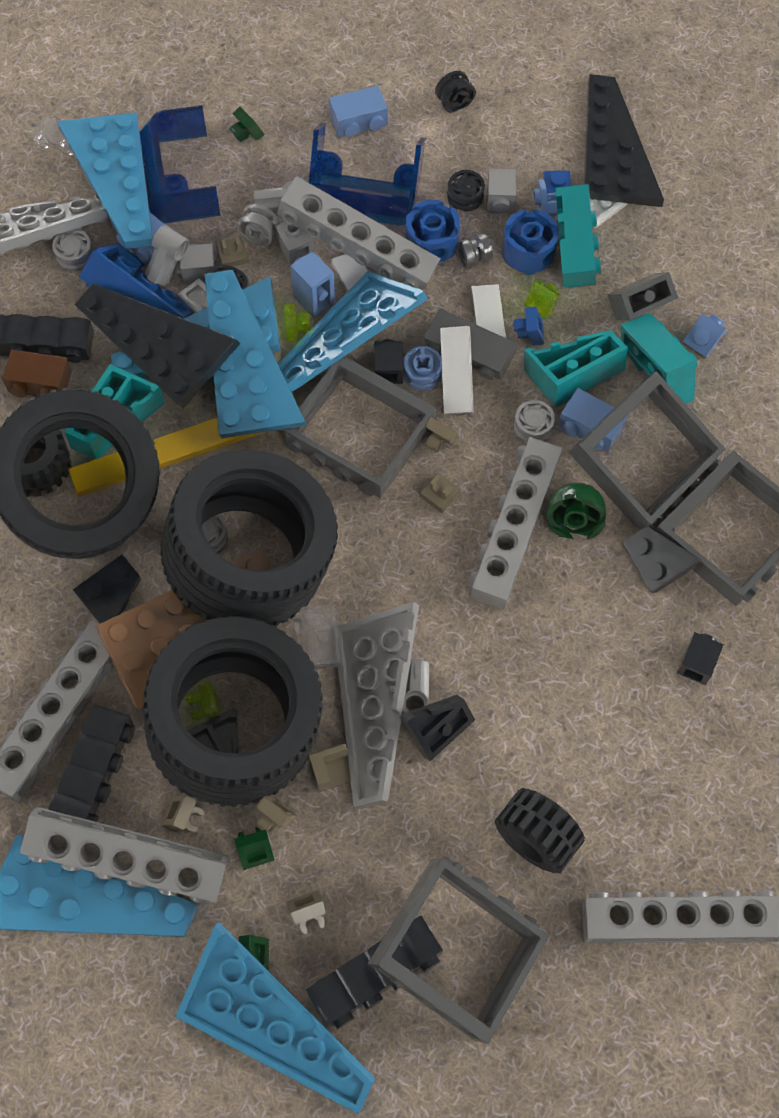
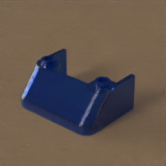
(169, 194)
(376, 199)

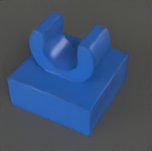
(531, 326)

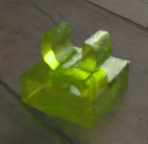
(543, 297)
(295, 322)
(208, 700)

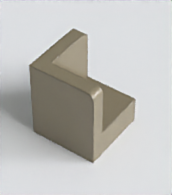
(330, 767)

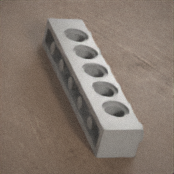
(353, 224)
(496, 589)
(72, 701)
(143, 848)
(735, 928)

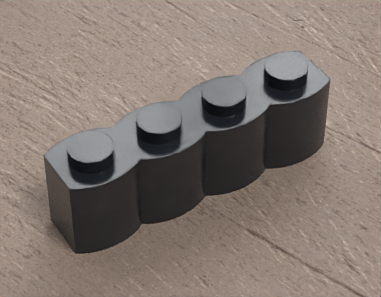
(47, 335)
(92, 763)
(361, 985)

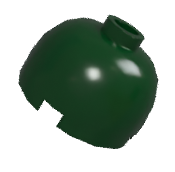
(577, 507)

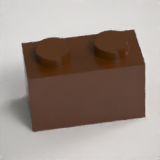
(35, 373)

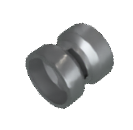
(471, 250)

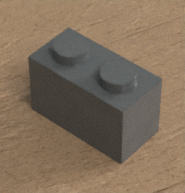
(642, 296)

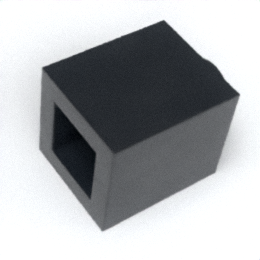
(389, 360)
(700, 658)

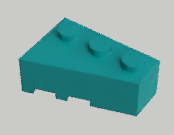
(576, 236)
(655, 349)
(575, 365)
(132, 391)

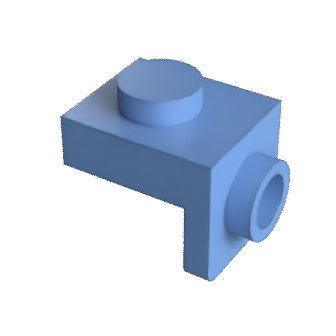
(546, 200)
(705, 334)

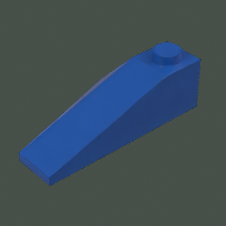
(121, 272)

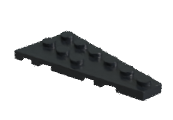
(613, 151)
(164, 346)

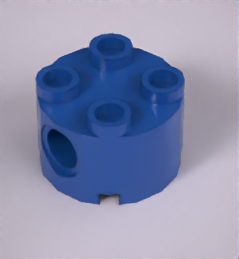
(434, 228)
(530, 241)

